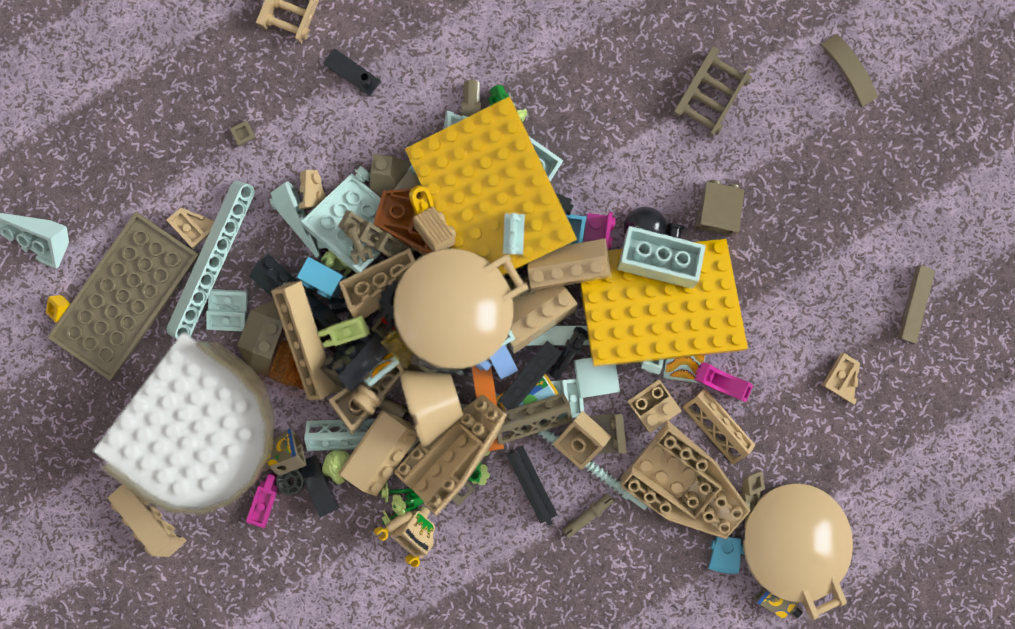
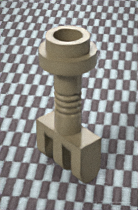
(352, 231)

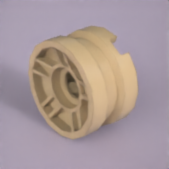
(366, 400)

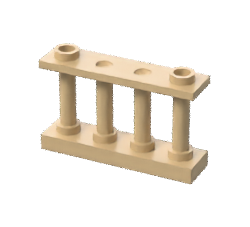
(267, 18)

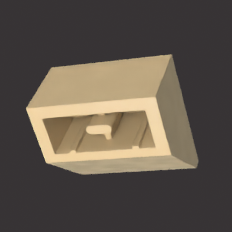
(654, 406)

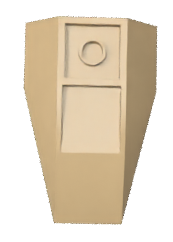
(450, 459)

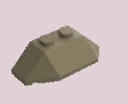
(261, 338)

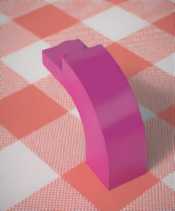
(723, 382)

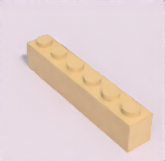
(303, 339)

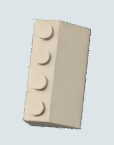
(570, 265)
(379, 453)

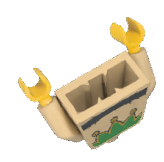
(412, 532)

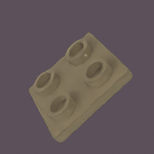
(614, 426)

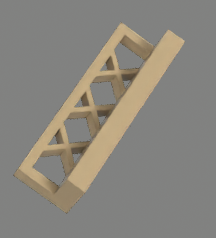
(722, 424)

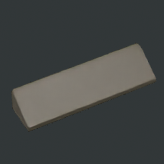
(916, 304)

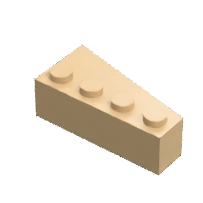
(365, 288)
(349, 412)
(146, 523)

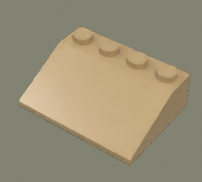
(539, 313)

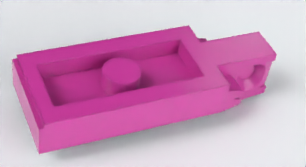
(263, 502)

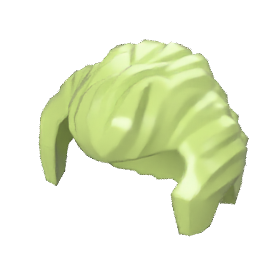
(332, 261)
(333, 464)

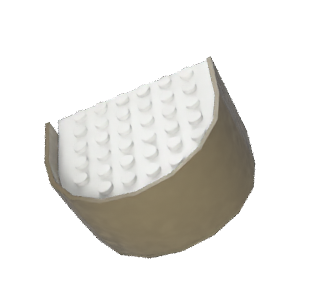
(193, 430)

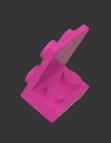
(599, 228)

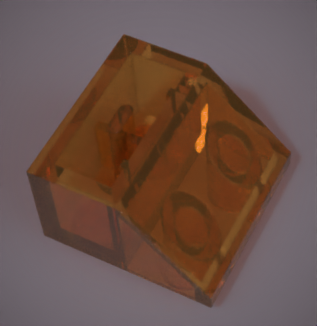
(284, 367)

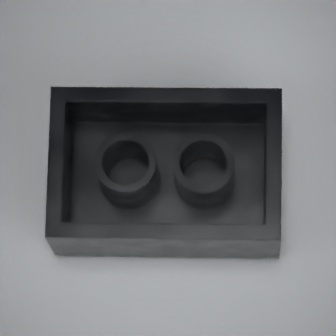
(354, 360)

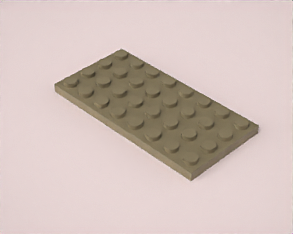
(123, 296)

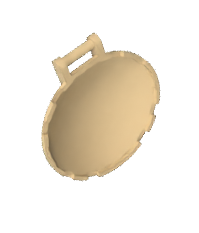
(455, 307)
(799, 546)

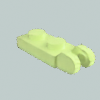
(345, 331)

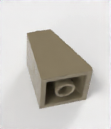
(720, 208)

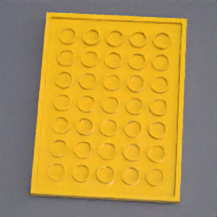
(487, 171)
(653, 320)

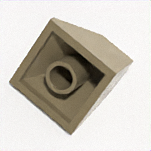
(386, 173)

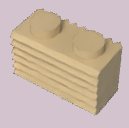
(434, 230)

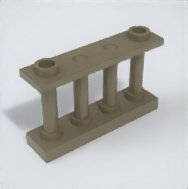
(703, 76)

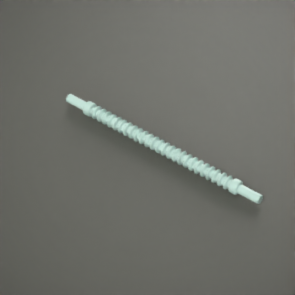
(595, 470)

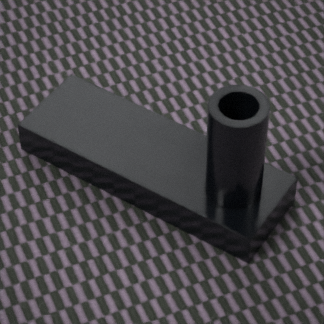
(352, 72)

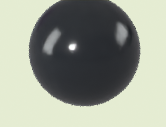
(646, 219)

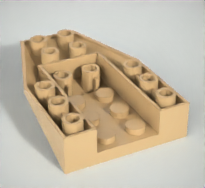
(684, 481)

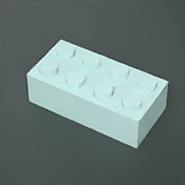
(661, 257)

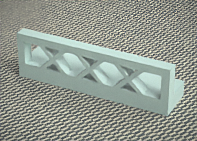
(333, 440)

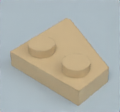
(311, 189)
(190, 226)
(843, 378)

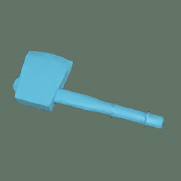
(726, 555)

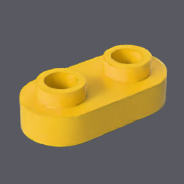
(422, 203)

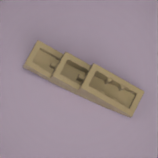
(374, 236)

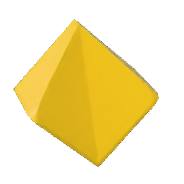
(56, 307)

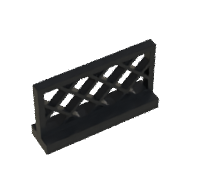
(532, 485)

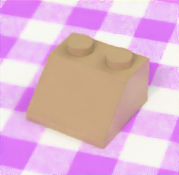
(582, 440)

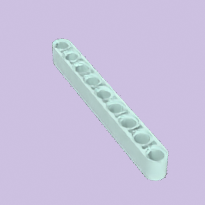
(217, 253)

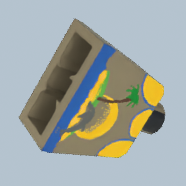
(286, 454)
(777, 605)

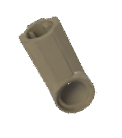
(471, 99)

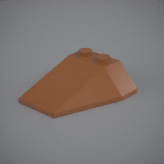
(396, 217)

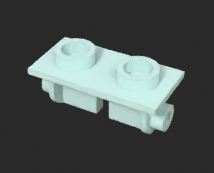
(513, 233)

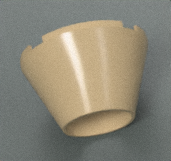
(431, 402)

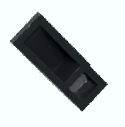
(319, 487)

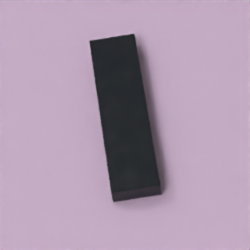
(530, 376)

